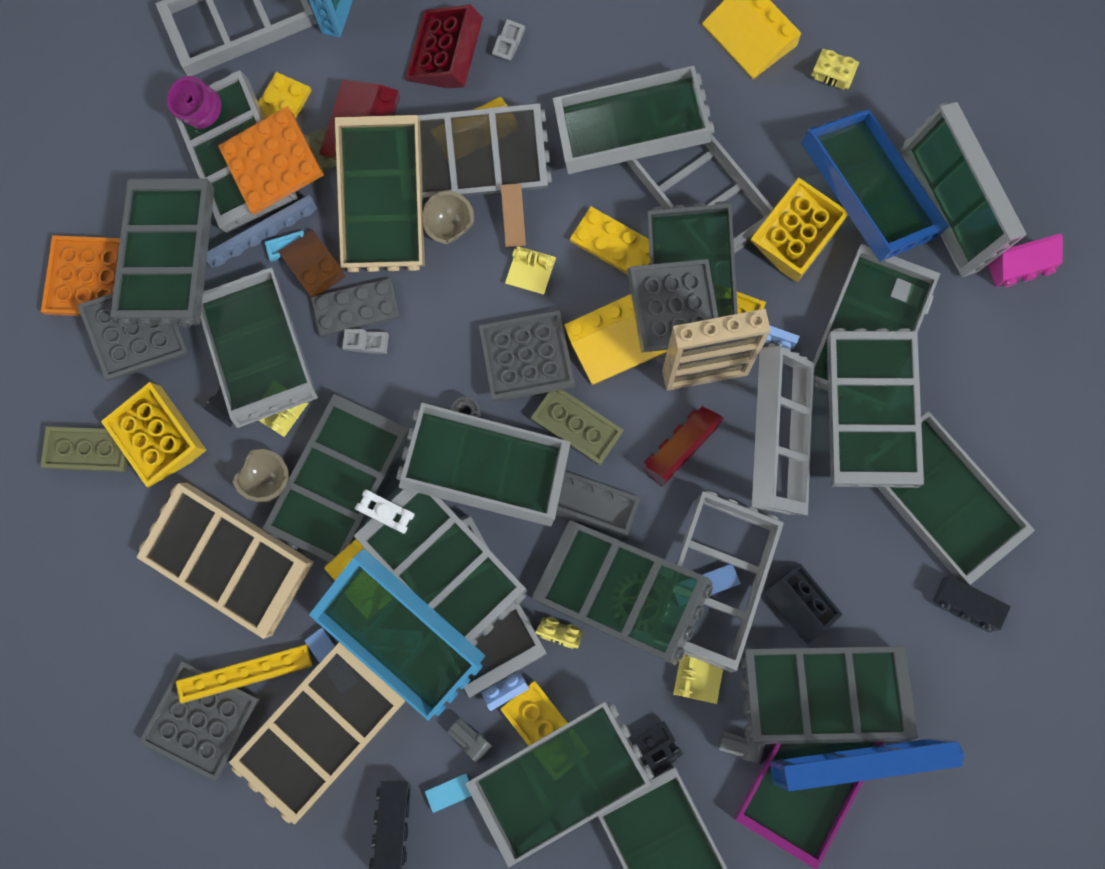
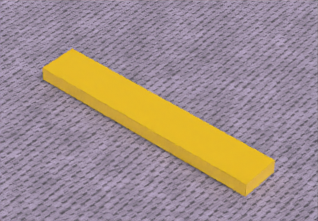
(243, 673)

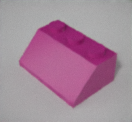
(1027, 261)

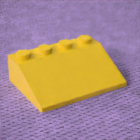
(752, 33)
(799, 229)
(608, 340)
(153, 434)

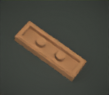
(513, 215)

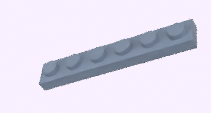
(260, 231)

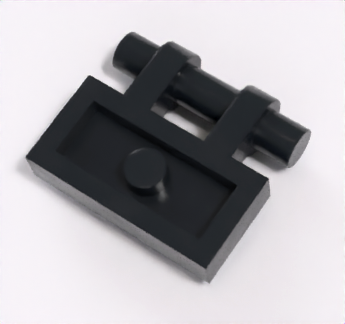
(653, 741)

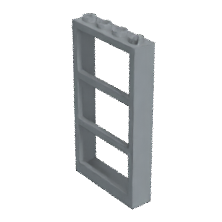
(234, 48)
(733, 170)
(767, 431)
(752, 516)

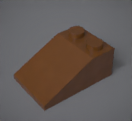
(312, 264)

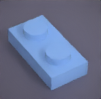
(782, 337)
(504, 690)

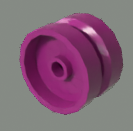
(194, 102)

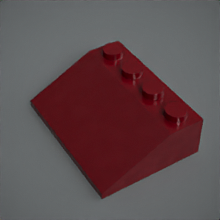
(444, 46)
(358, 100)

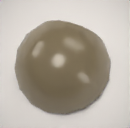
(447, 216)
(262, 476)

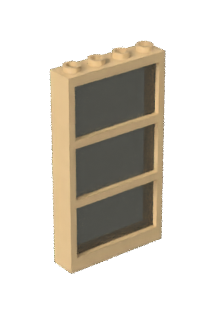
(714, 349)
(224, 559)
(316, 733)

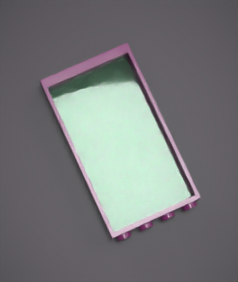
(802, 819)

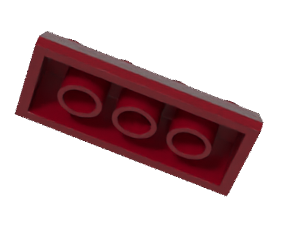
(682, 445)

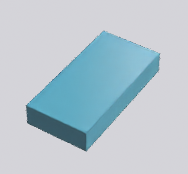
(279, 243)
(448, 793)

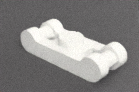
(384, 511)

